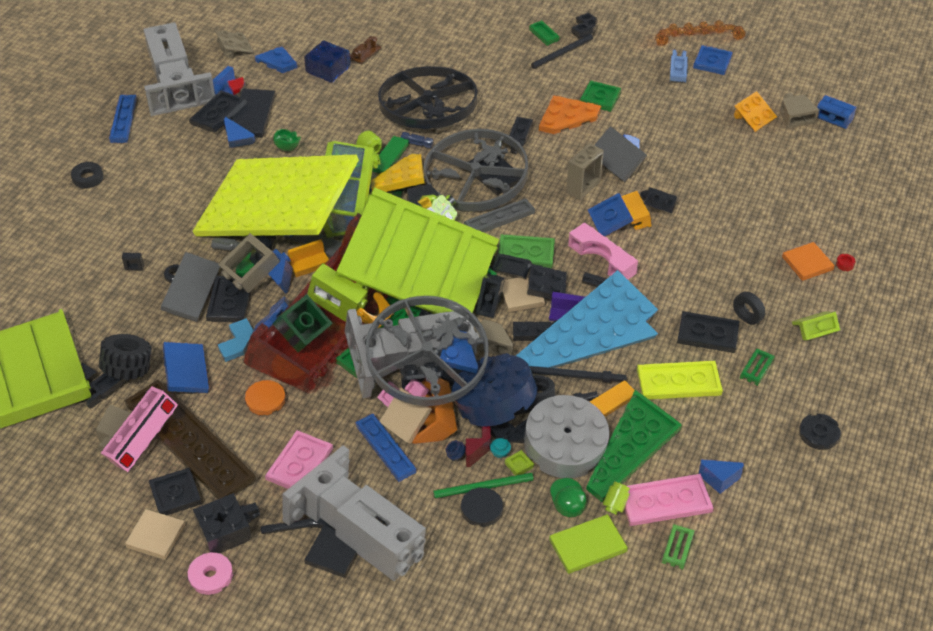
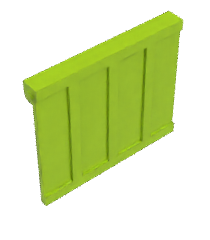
(417, 253)
(39, 369)

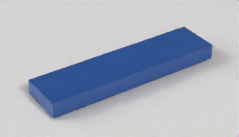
(123, 119)
(386, 447)

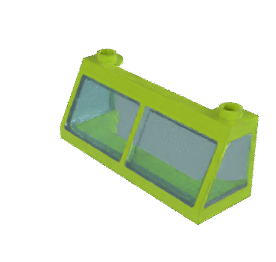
(356, 191)

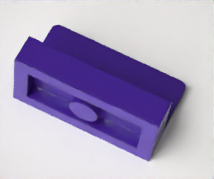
(562, 303)

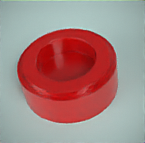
(845, 262)

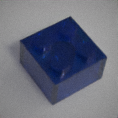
(327, 61)

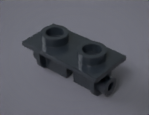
(658, 199)

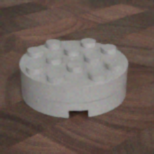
(566, 436)

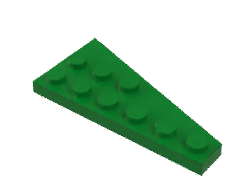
(635, 440)

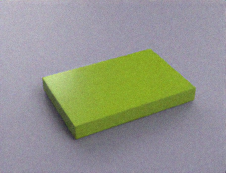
(588, 544)

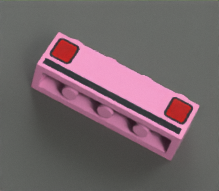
(139, 429)

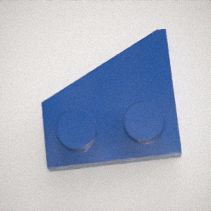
(277, 59)
(460, 355)

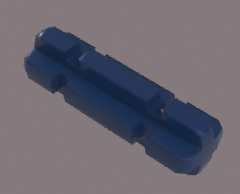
(418, 140)

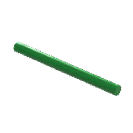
(483, 484)

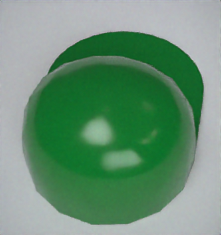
(568, 497)

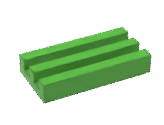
(673, 560)

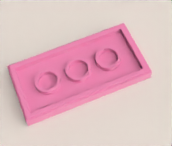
(667, 500)

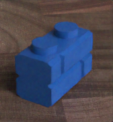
(836, 111)

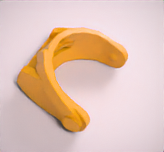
(382, 303)

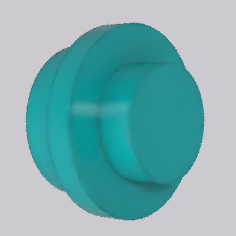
(500, 447)

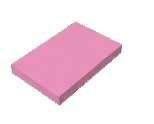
(298, 459)

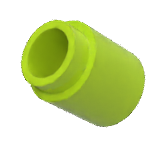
(616, 498)

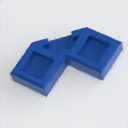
(275, 311)

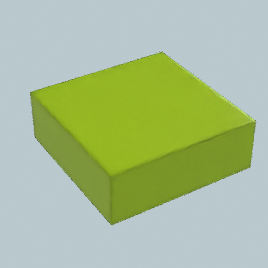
(519, 463)

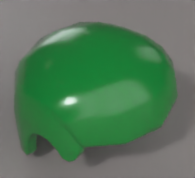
(286, 140)

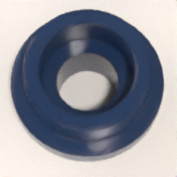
(455, 450)

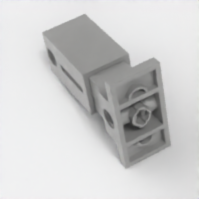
(176, 83)
(387, 349)
(360, 516)

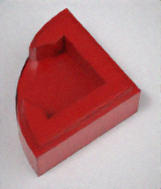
(236, 85)

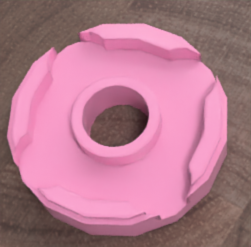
(206, 563)

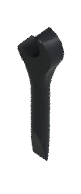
(295, 525)

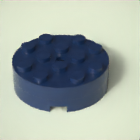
(499, 393)

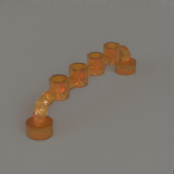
(662, 39)

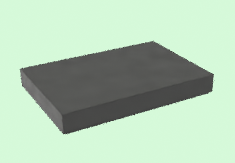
(619, 154)

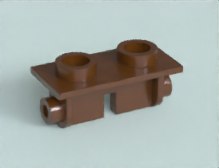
(365, 50)

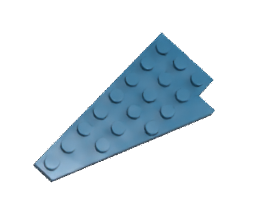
(601, 322)

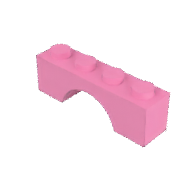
(589, 241)

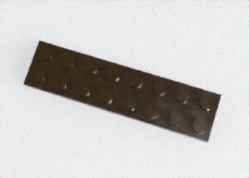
(199, 448)

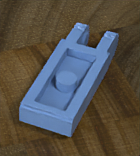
(678, 67)

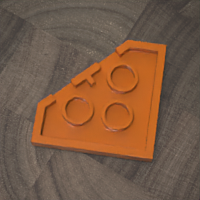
(567, 113)

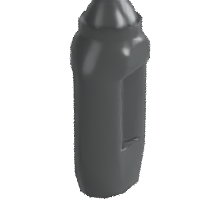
(224, 244)

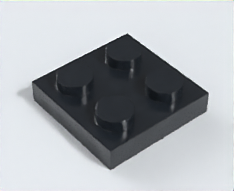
(545, 281)

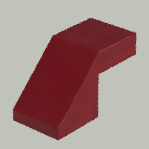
(477, 447)

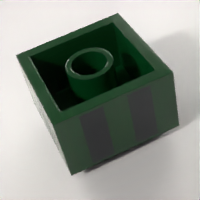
(302, 323)

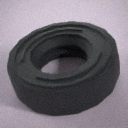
(88, 182)
(754, 302)

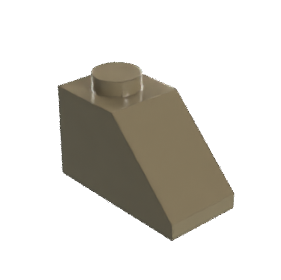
(498, 340)

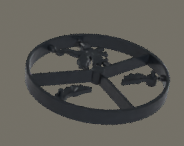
(427, 97)

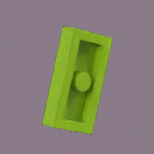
(818, 324)

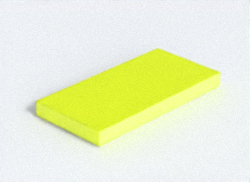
(679, 380)

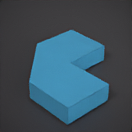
(238, 345)

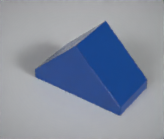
(237, 134)
(720, 474)

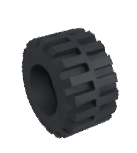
(125, 356)

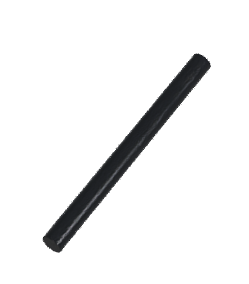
(562, 51)

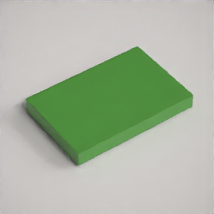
(536, 249)

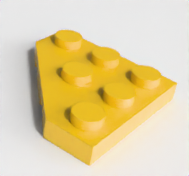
(402, 174)

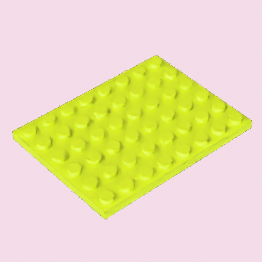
(277, 196)

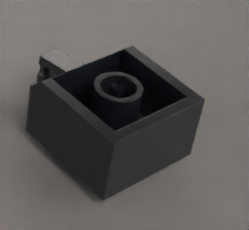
(225, 523)

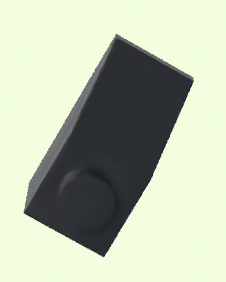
(490, 295)

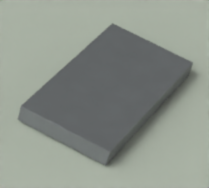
(190, 287)

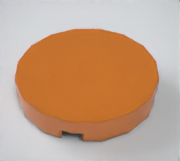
(265, 397)

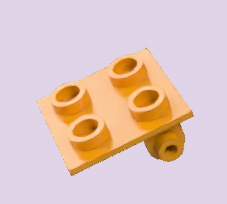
(754, 111)

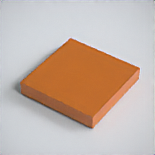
(808, 261)

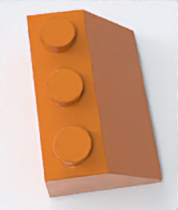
(440, 421)

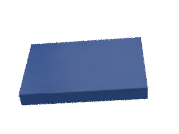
(185, 367)

